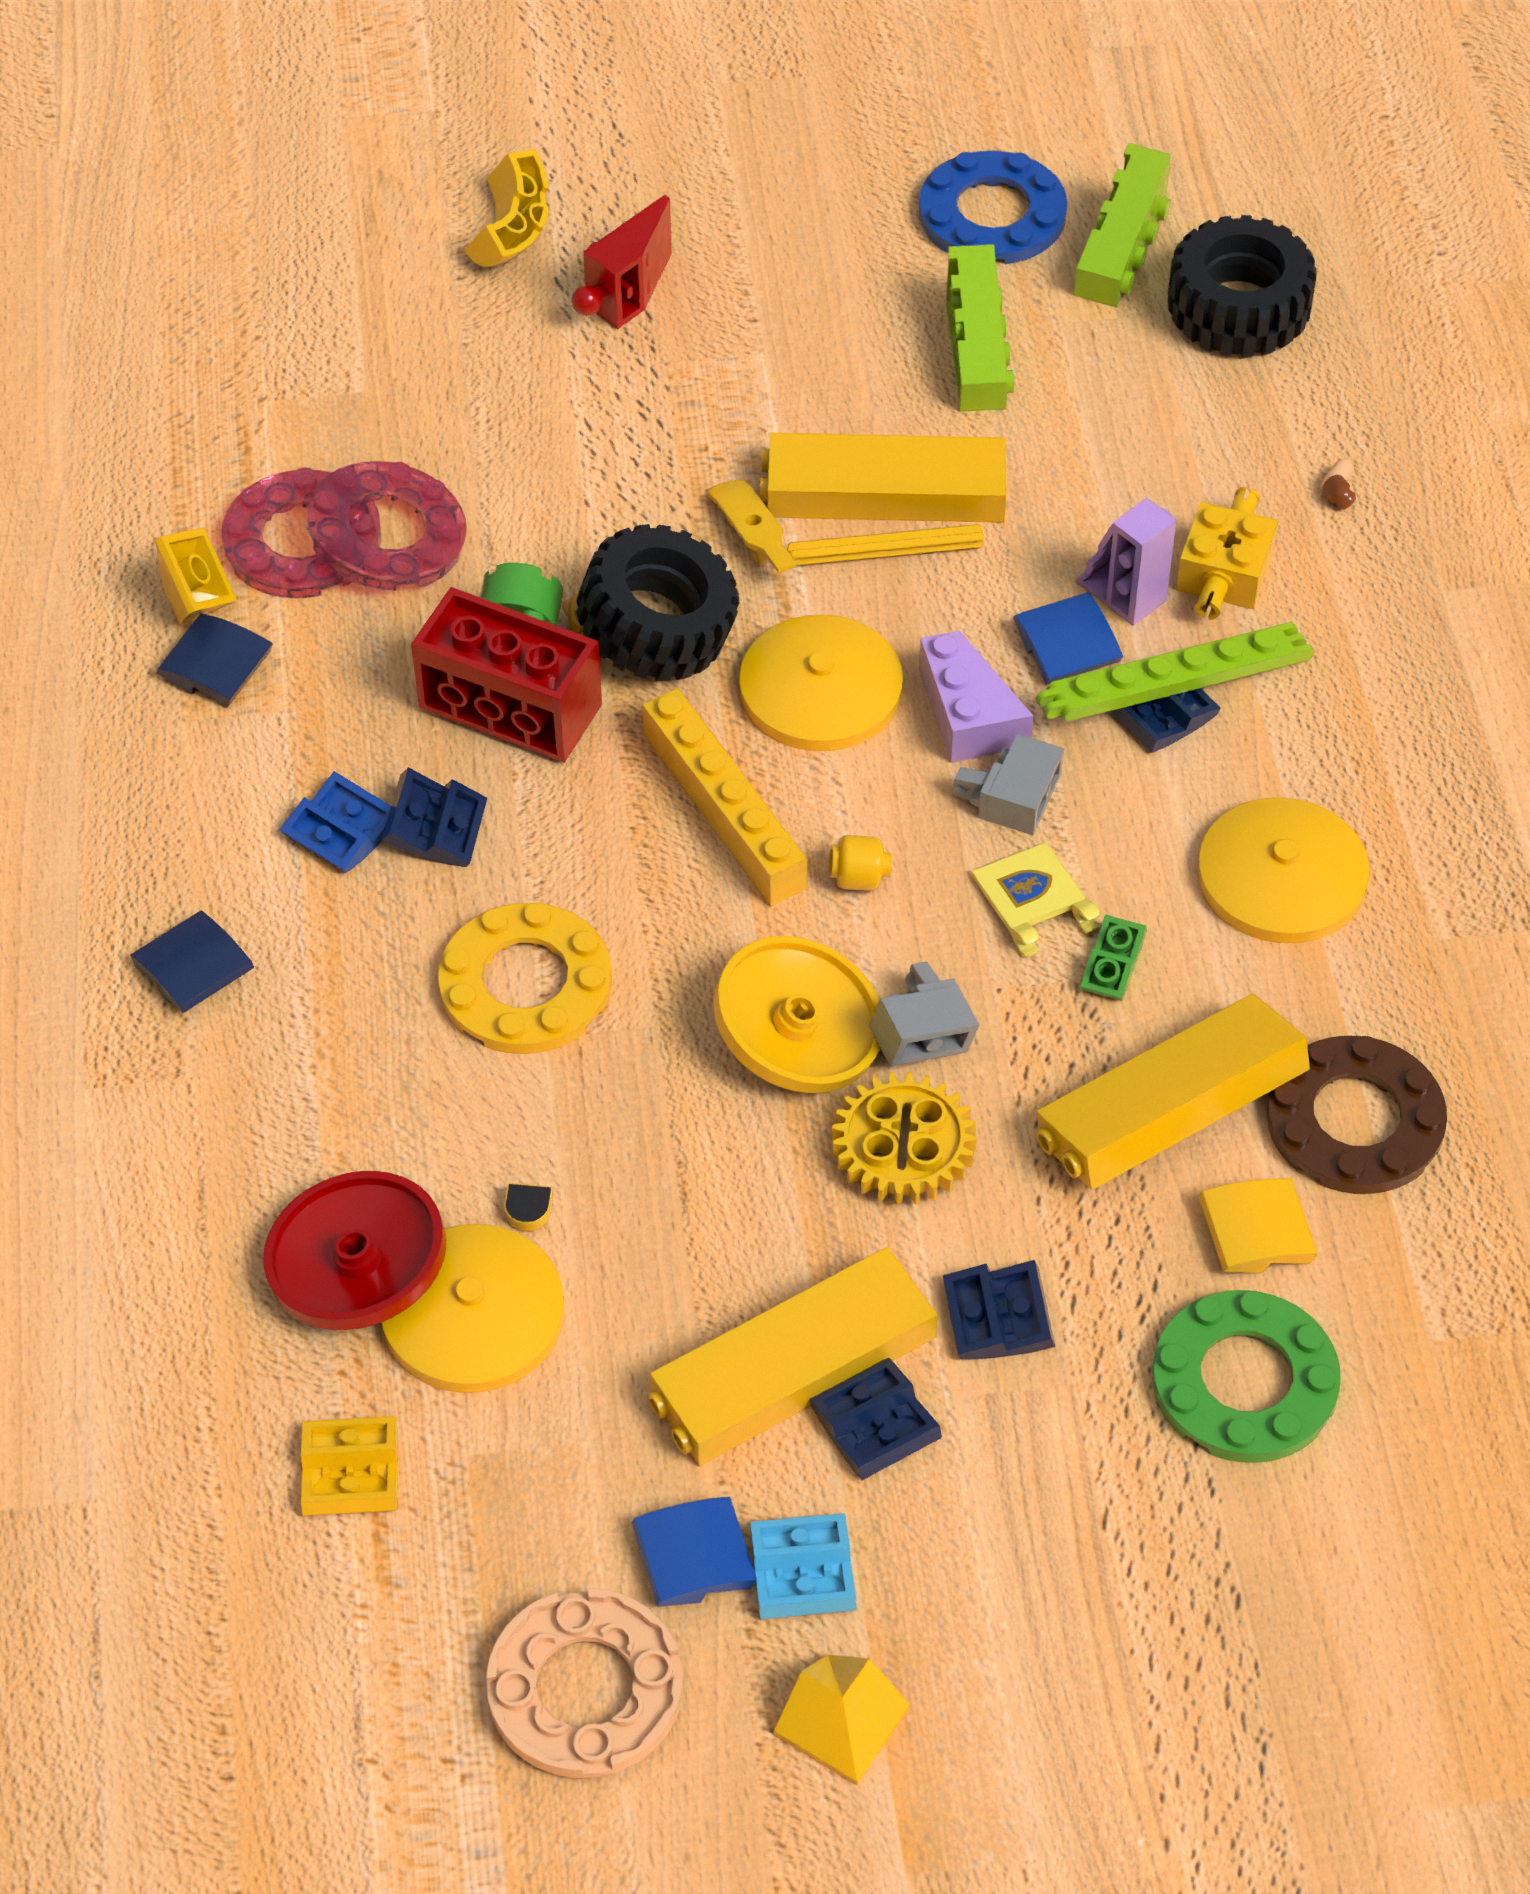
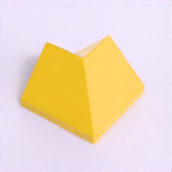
(192, 574)
(842, 1714)

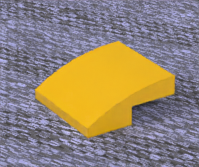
(1257, 1225)
(349, 1465)

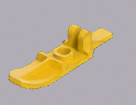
(753, 523)

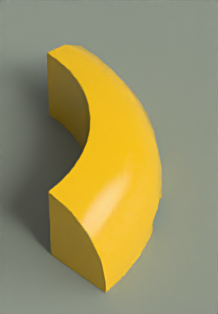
(520, 207)

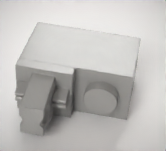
(1016, 786)
(926, 1021)

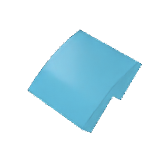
(802, 1566)

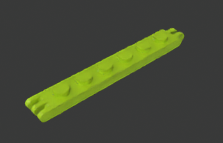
(1174, 672)

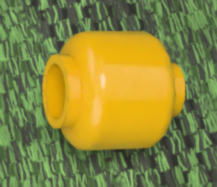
(859, 862)

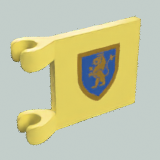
(1032, 890)

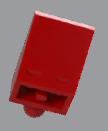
(626, 266)

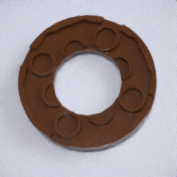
(1347, 1166)

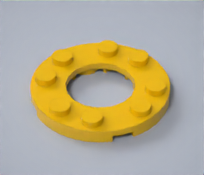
(522, 1028)

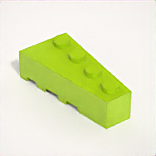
(1125, 227)
(977, 329)

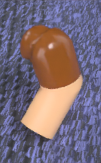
(1336, 486)

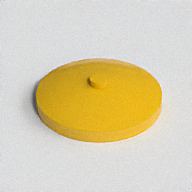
(821, 682)
(1283, 870)
(797, 1014)
(485, 1314)

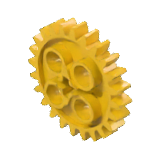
(946, 1141)

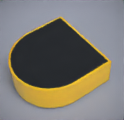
(528, 1206)

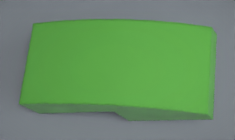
(1113, 957)

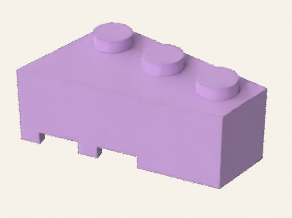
(1133, 562)
(969, 698)

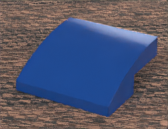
(1068, 637)
(339, 823)
(693, 1551)

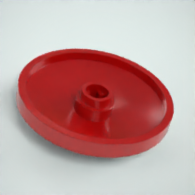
(355, 1250)

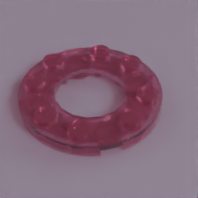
(378, 567)
(273, 572)

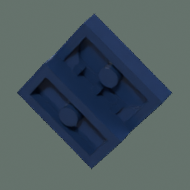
(215, 658)
(1167, 718)
(434, 819)
(192, 961)
(998, 1311)
(875, 1418)

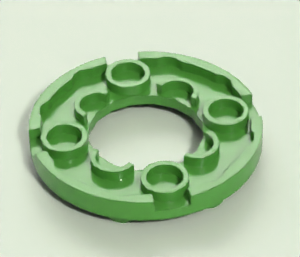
(1246, 1434)

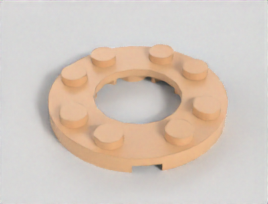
(584, 1617)

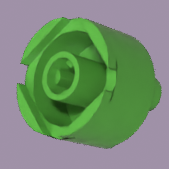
(524, 590)

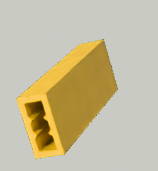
(885, 477)
(1172, 1091)
(791, 1355)

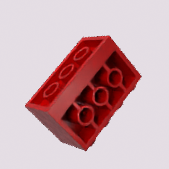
(507, 674)

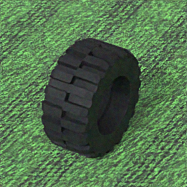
(1235, 318)
(669, 566)

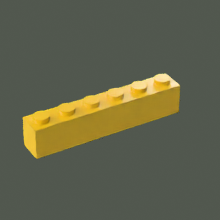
(725, 797)

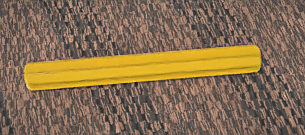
(886, 544)

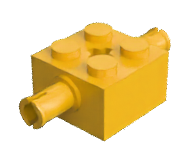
(1227, 554)

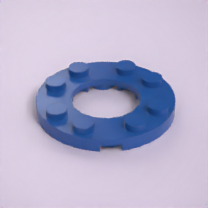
(1013, 243)

